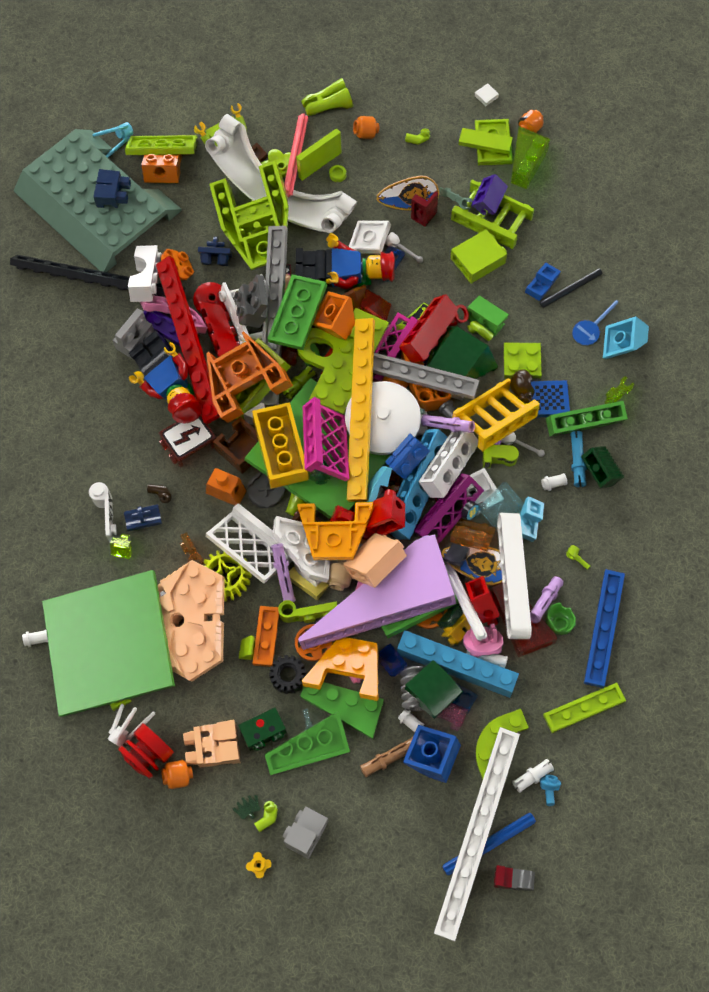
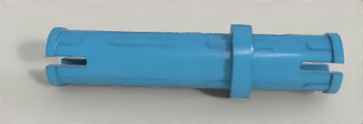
(578, 465)

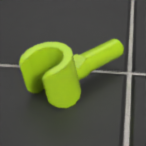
(572, 553)

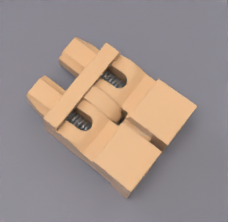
(225, 753)

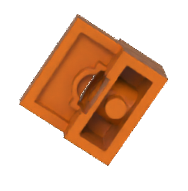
(167, 173)

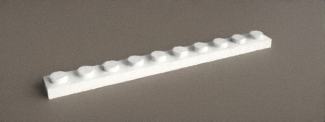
(476, 835)

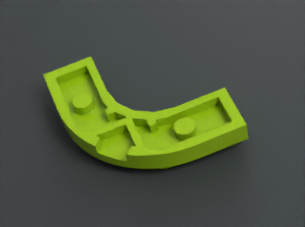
(511, 721)

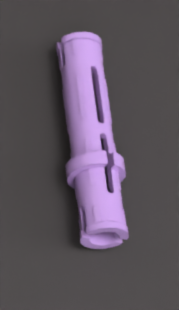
(461, 425)
(281, 566)
(548, 595)

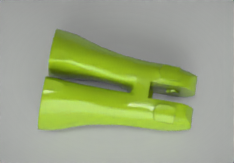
(331, 97)

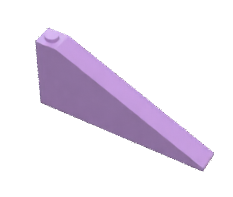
(410, 589)

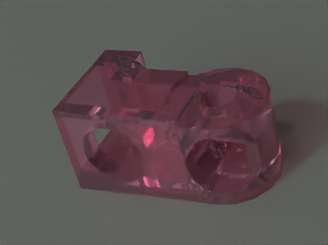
(455, 715)

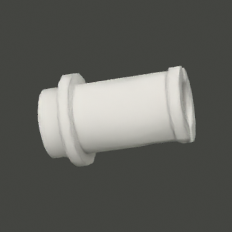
(553, 482)
(35, 638)
(409, 720)

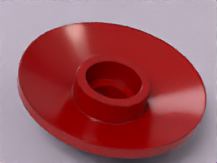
(204, 291)

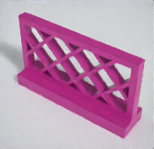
(314, 438)

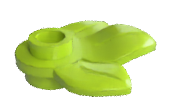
(281, 159)

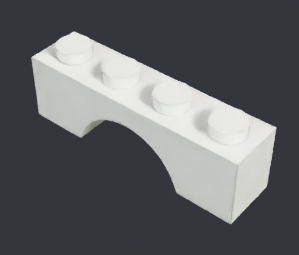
(143, 285)

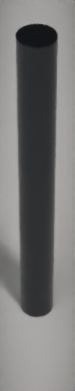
(544, 303)

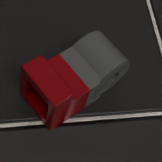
(514, 878)

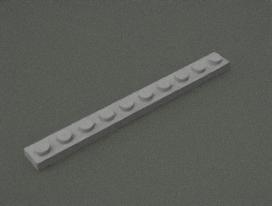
(274, 290)

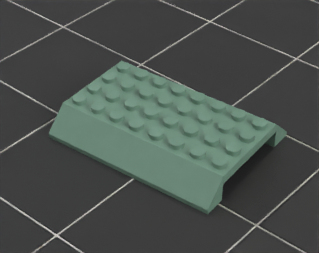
(62, 192)

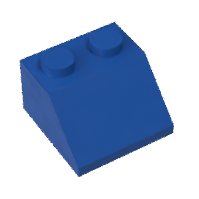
(432, 753)

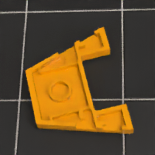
(334, 539)
(351, 659)

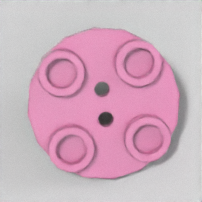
(488, 646)

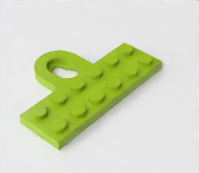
(335, 382)

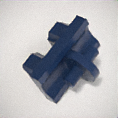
(213, 250)
(142, 517)

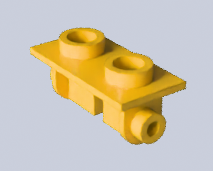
(455, 632)

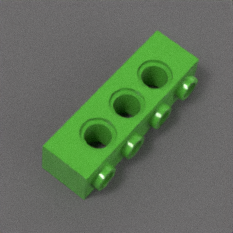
(586, 418)

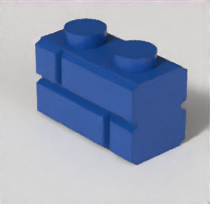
(407, 456)

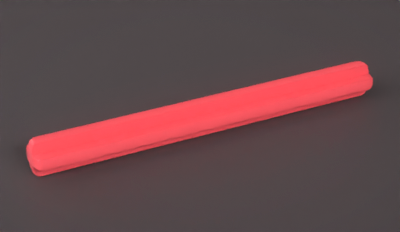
(296, 150)

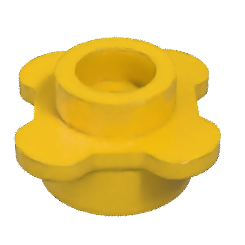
(259, 871)

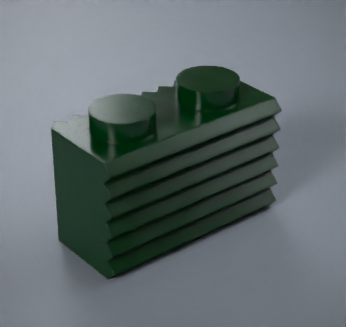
(602, 467)

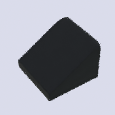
(457, 555)

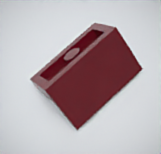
(423, 210)

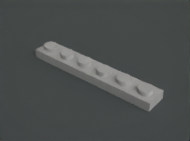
(425, 376)

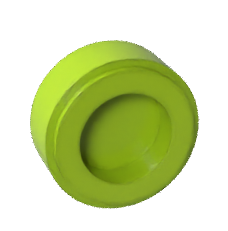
(337, 173)

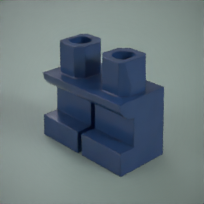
(109, 188)

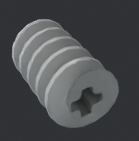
(410, 702)

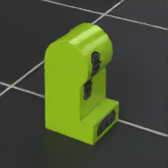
(500, 454)

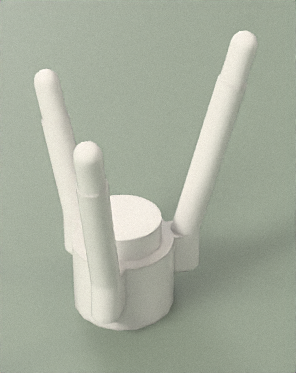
(119, 735)

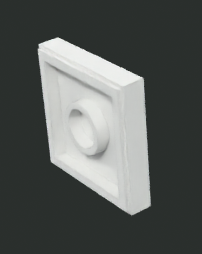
(370, 236)

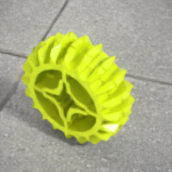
(232, 573)

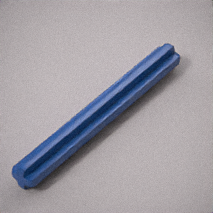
(498, 838)

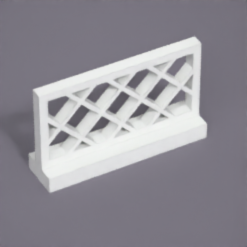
(260, 535)

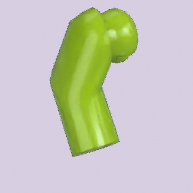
(418, 139)
(480, 329)
(269, 817)

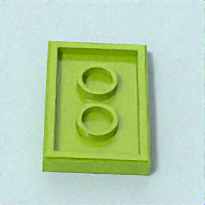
(494, 126)
(319, 154)

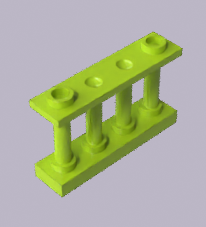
(478, 223)

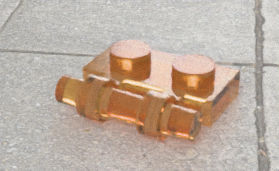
(478, 538)

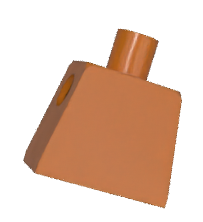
(223, 486)

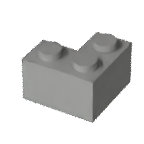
(306, 832)

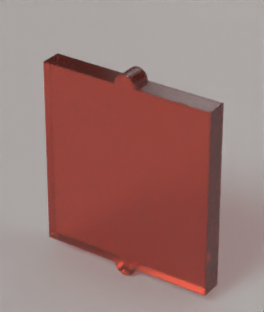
(375, 305)

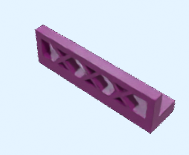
(442, 506)

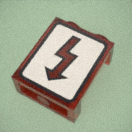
(186, 439)

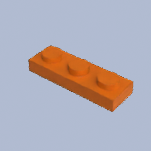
(266, 636)

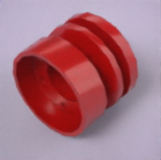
(145, 751)

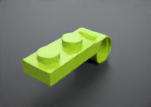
(305, 614)

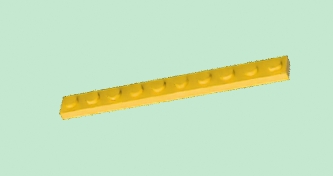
(361, 410)

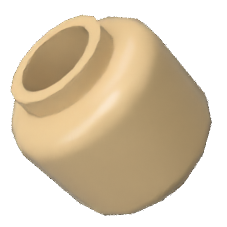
(338, 576)

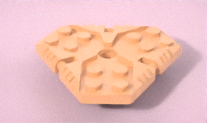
(193, 595)

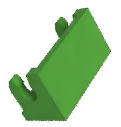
(487, 314)

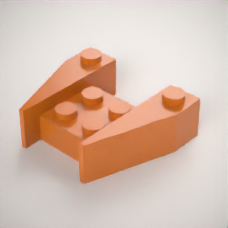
(240, 370)

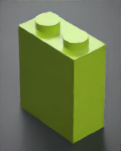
(479, 256)

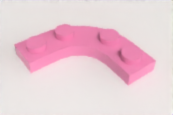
(160, 304)

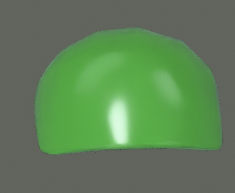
(560, 619)

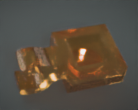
(188, 546)

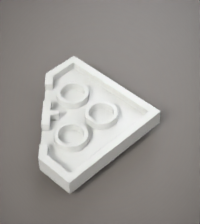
(296, 545)

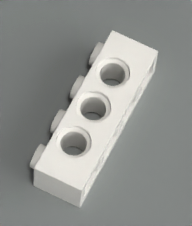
(448, 463)

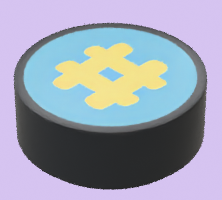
(470, 510)

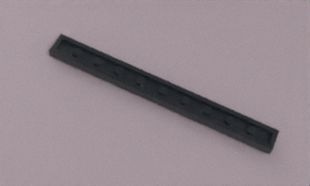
(74, 272)

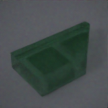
(450, 616)

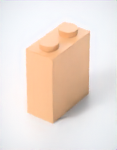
(375, 559)

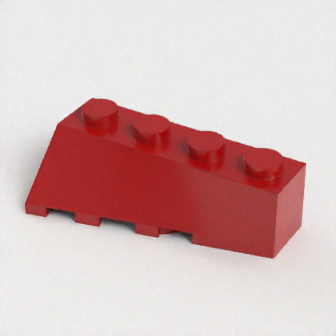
(218, 327)

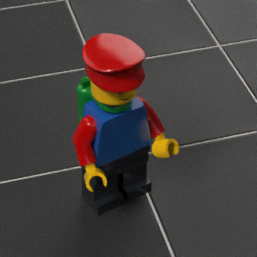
(343, 265)
(165, 377)

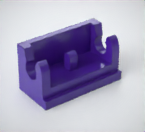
(489, 195)

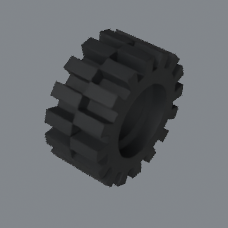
(287, 662)

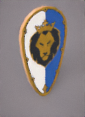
(401, 193)
(480, 564)

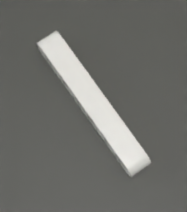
(514, 576)

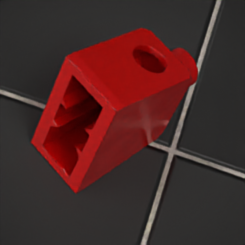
(387, 514)
(483, 601)

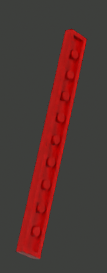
(187, 337)

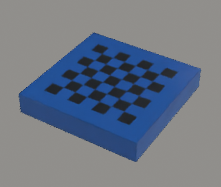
(551, 396)

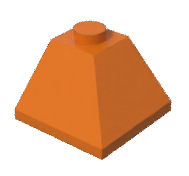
(336, 315)

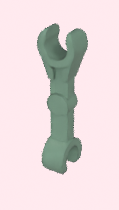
(455, 197)

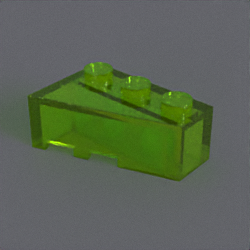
(529, 154)

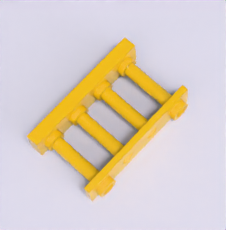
(501, 428)

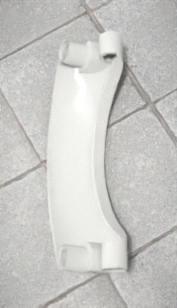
(241, 165)

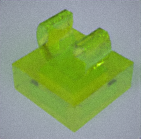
(121, 546)

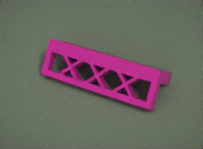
(395, 348)

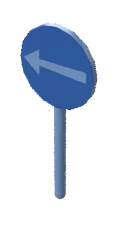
(588, 332)

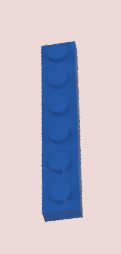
(604, 629)

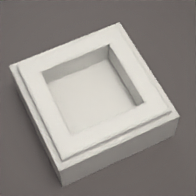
(486, 94)

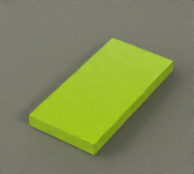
(161, 145)

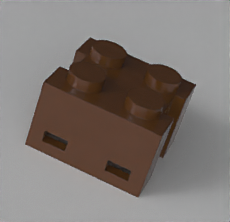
(238, 445)

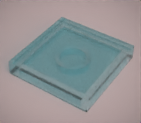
(501, 501)

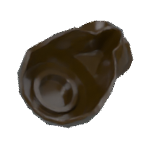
(522, 386)

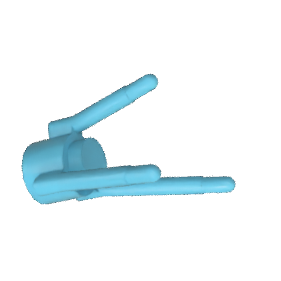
(122, 131)

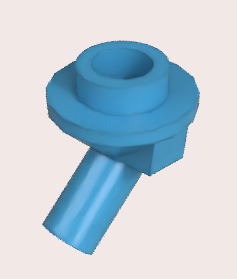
(549, 784)

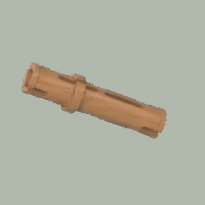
(385, 759)

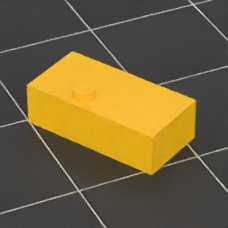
(280, 445)

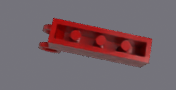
(431, 327)

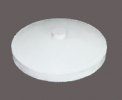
(393, 417)

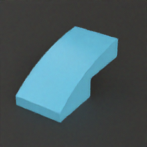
(380, 478)
(530, 516)

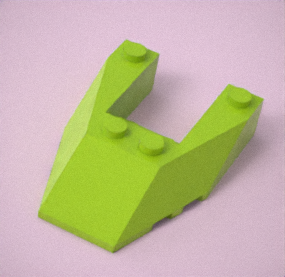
(248, 223)

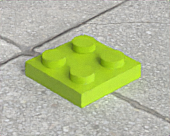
(522, 356)

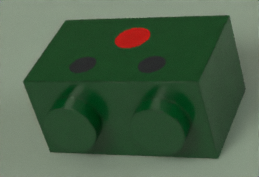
(263, 729)

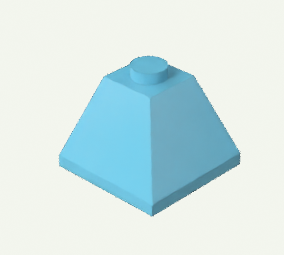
(624, 337)

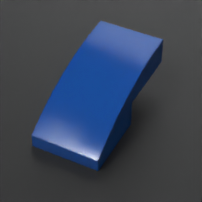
(543, 281)

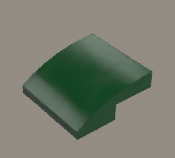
(433, 689)

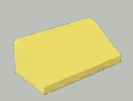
(306, 586)

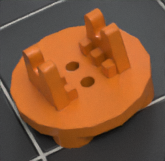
(182, 263)

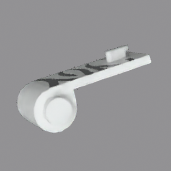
(103, 499)

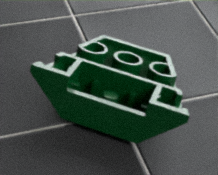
(462, 354)

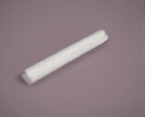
(466, 604)

